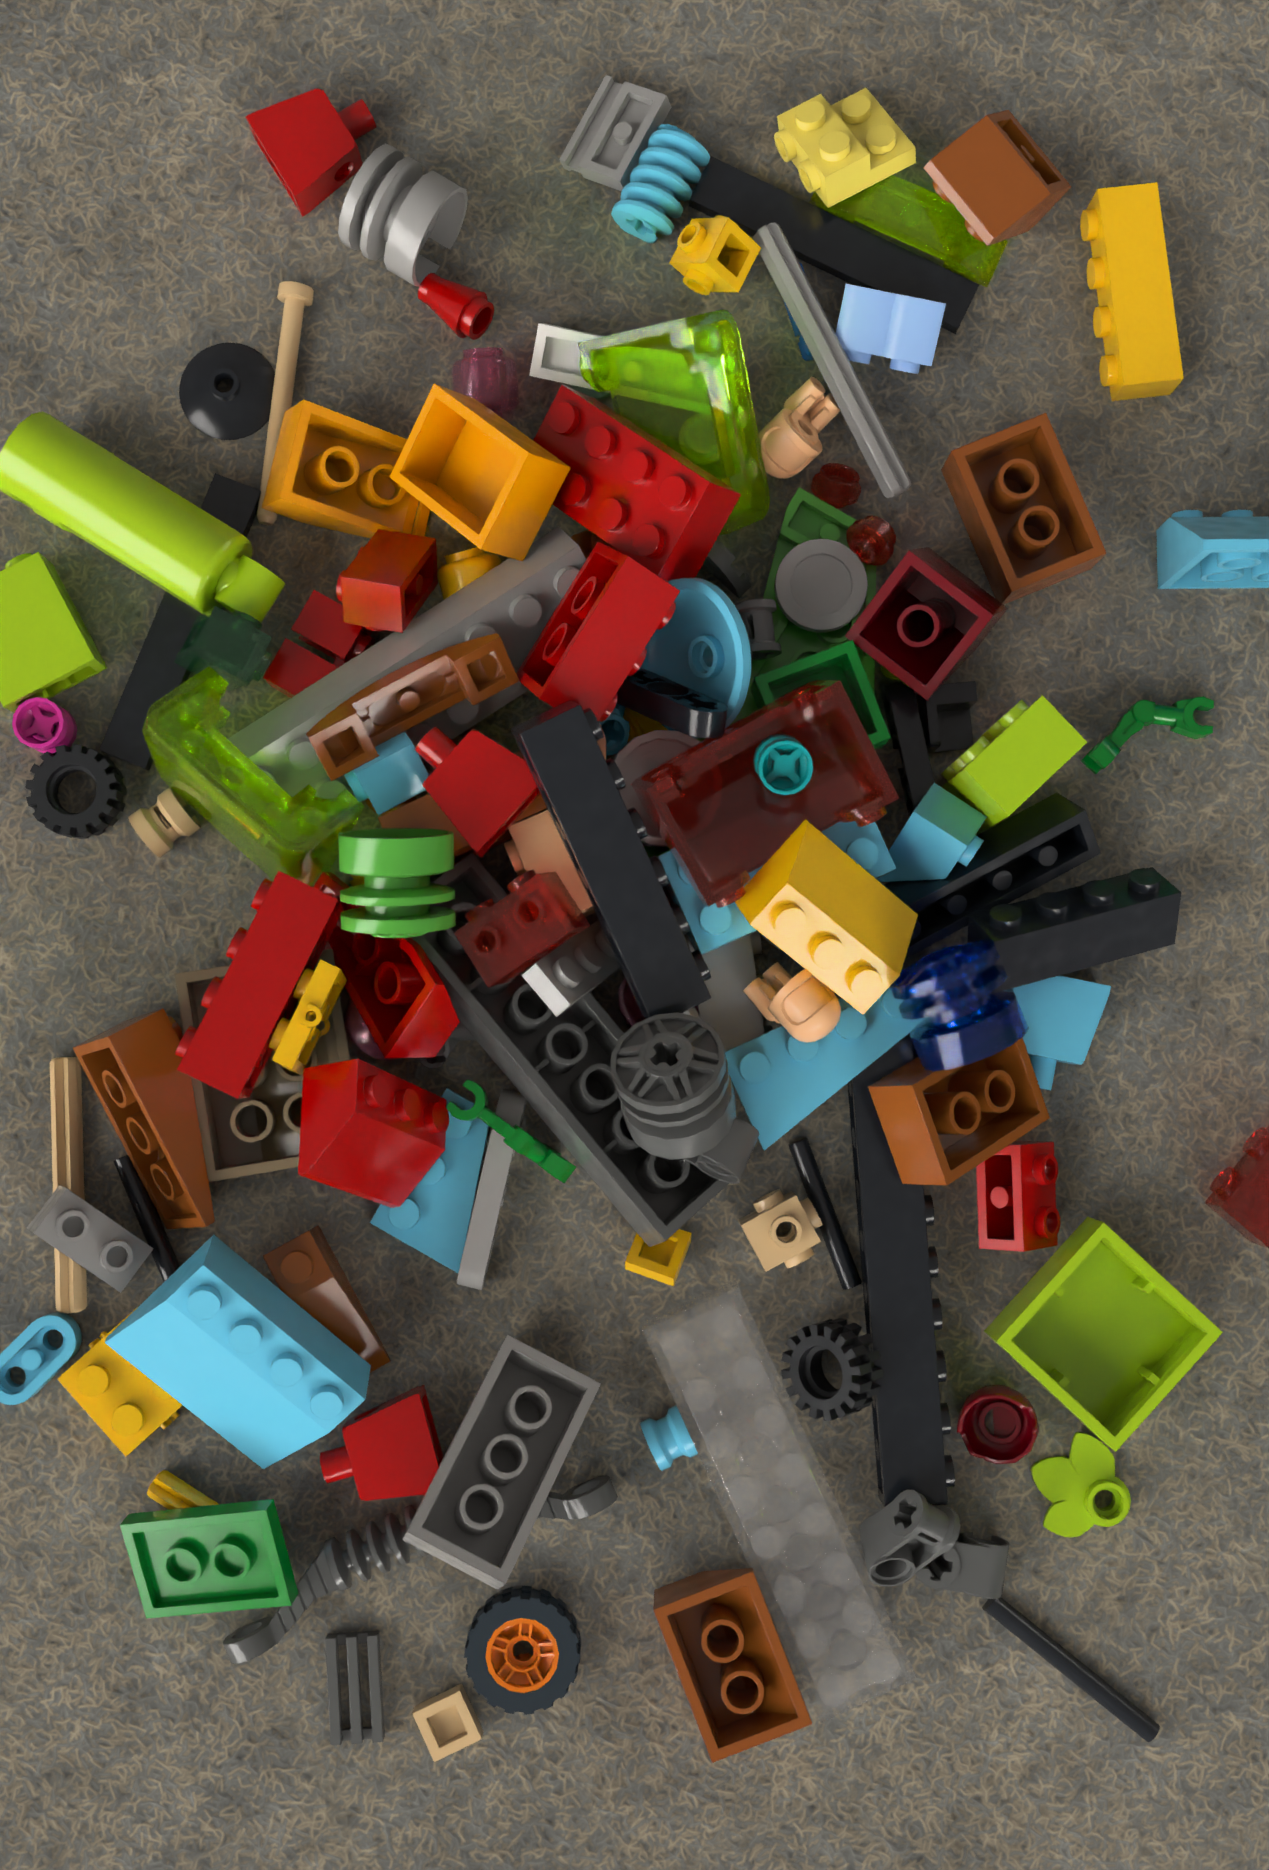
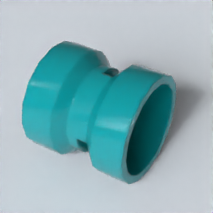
(789, 771)

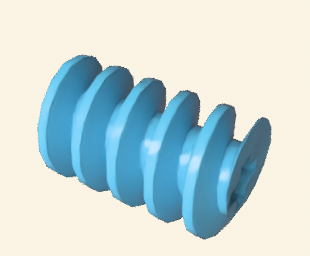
(659, 183)

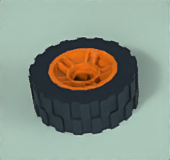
(526, 1680)

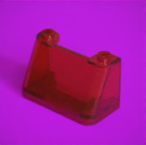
(723, 816)

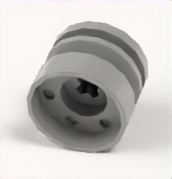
(397, 209)

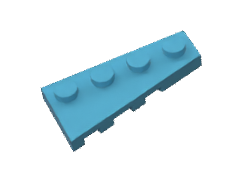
(788, 1079)

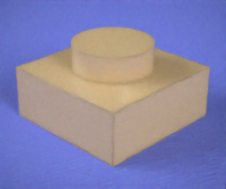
(447, 1722)

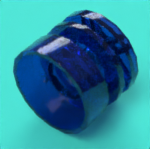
(961, 1013)

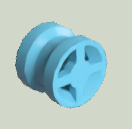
(668, 1438)

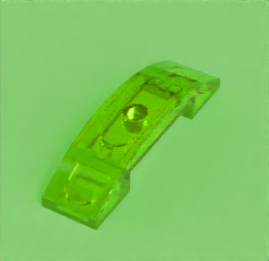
(922, 222)

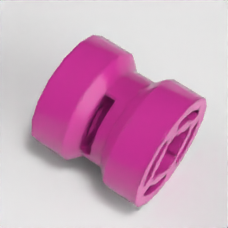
(37, 719)

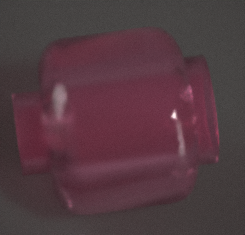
(487, 378)

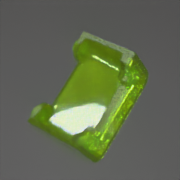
(693, 394)
(234, 793)

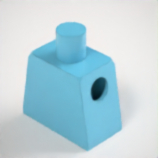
(1060, 1021)

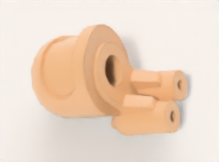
(792, 435)
(797, 1003)

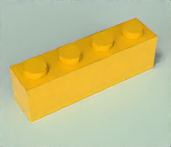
(1132, 292)

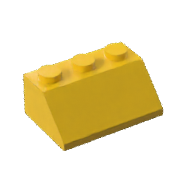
(830, 916)

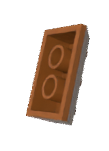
(730, 1660)

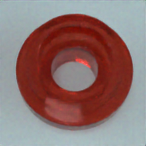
(837, 485)
(871, 540)

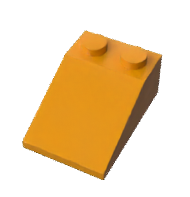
(338, 475)

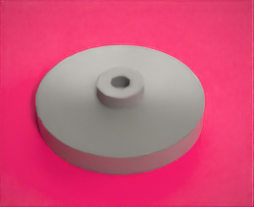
(820, 585)

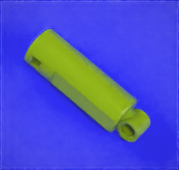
(133, 518)

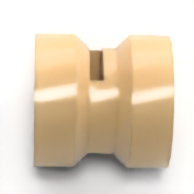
(164, 822)

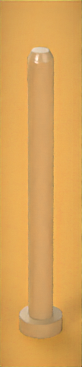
(295, 297)

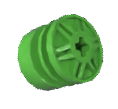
(396, 881)

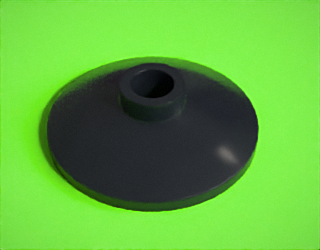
(234, 412)

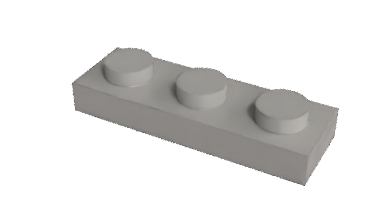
(573, 969)

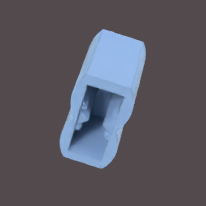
(889, 327)

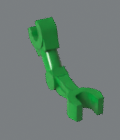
(1145, 713)
(514, 1135)

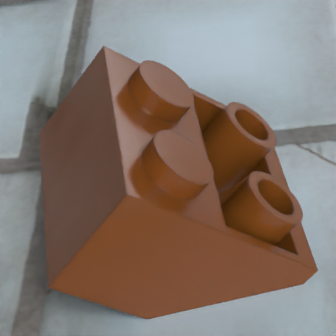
(997, 178)

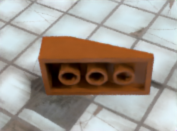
(153, 1113)

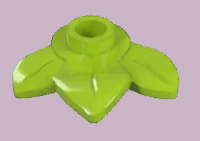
(1074, 1484)

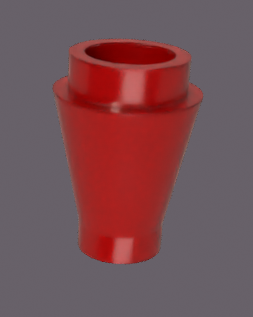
(458, 305)

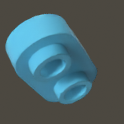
(37, 1357)

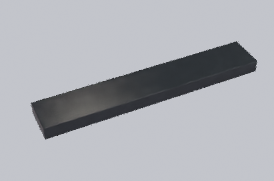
(830, 241)
(155, 668)

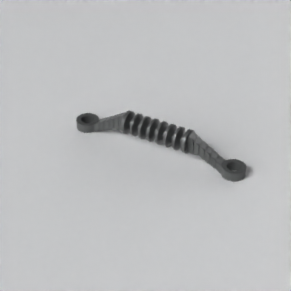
(333, 1564)

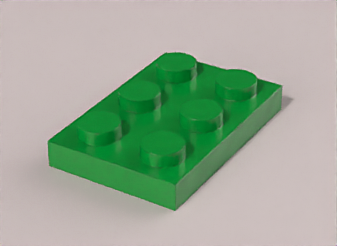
(209, 1559)

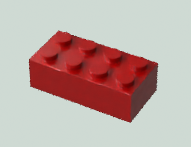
(634, 487)
(259, 985)

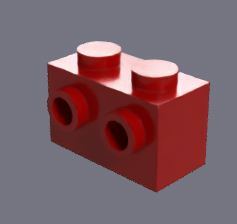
(388, 581)
(1018, 1198)

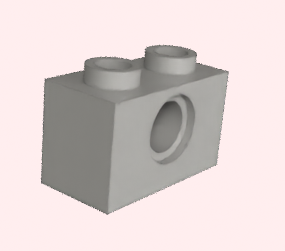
(90, 1238)

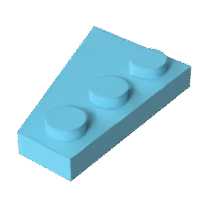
(441, 1205)

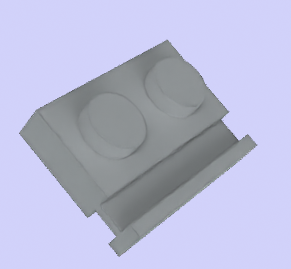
(614, 132)

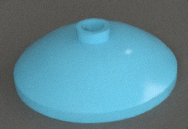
(704, 646)

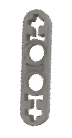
(490, 1196)

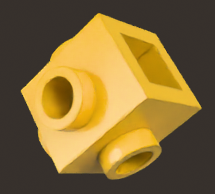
(714, 255)

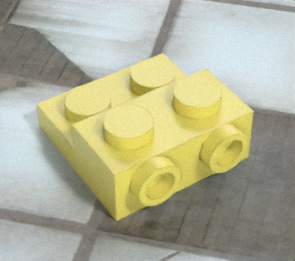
(842, 145)

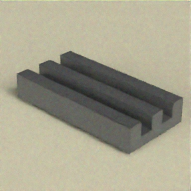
(357, 1732)

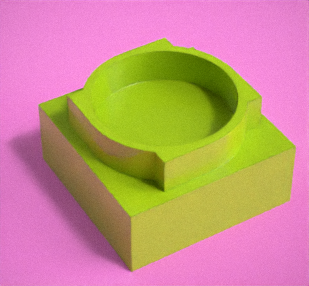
(1103, 1332)

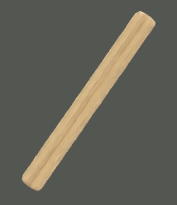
(67, 1170)

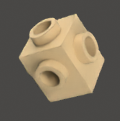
(762, 1225)

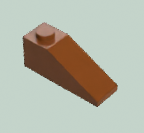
(315, 1281)

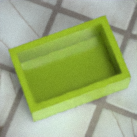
(1012, 760)

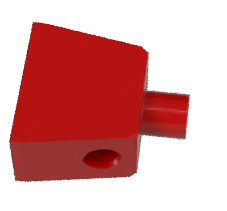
(311, 144)
(477, 785)
(388, 1449)

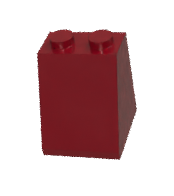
(925, 621)

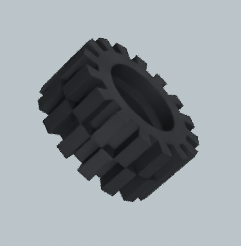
(855, 1363)

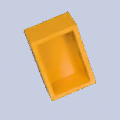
(479, 473)

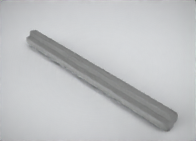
(832, 361)

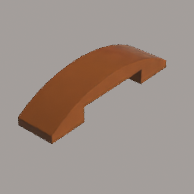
(408, 697)

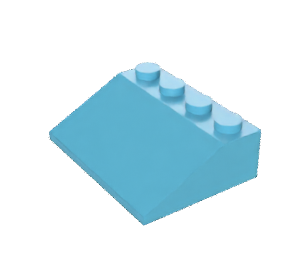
(1213, 551)
(242, 1356)

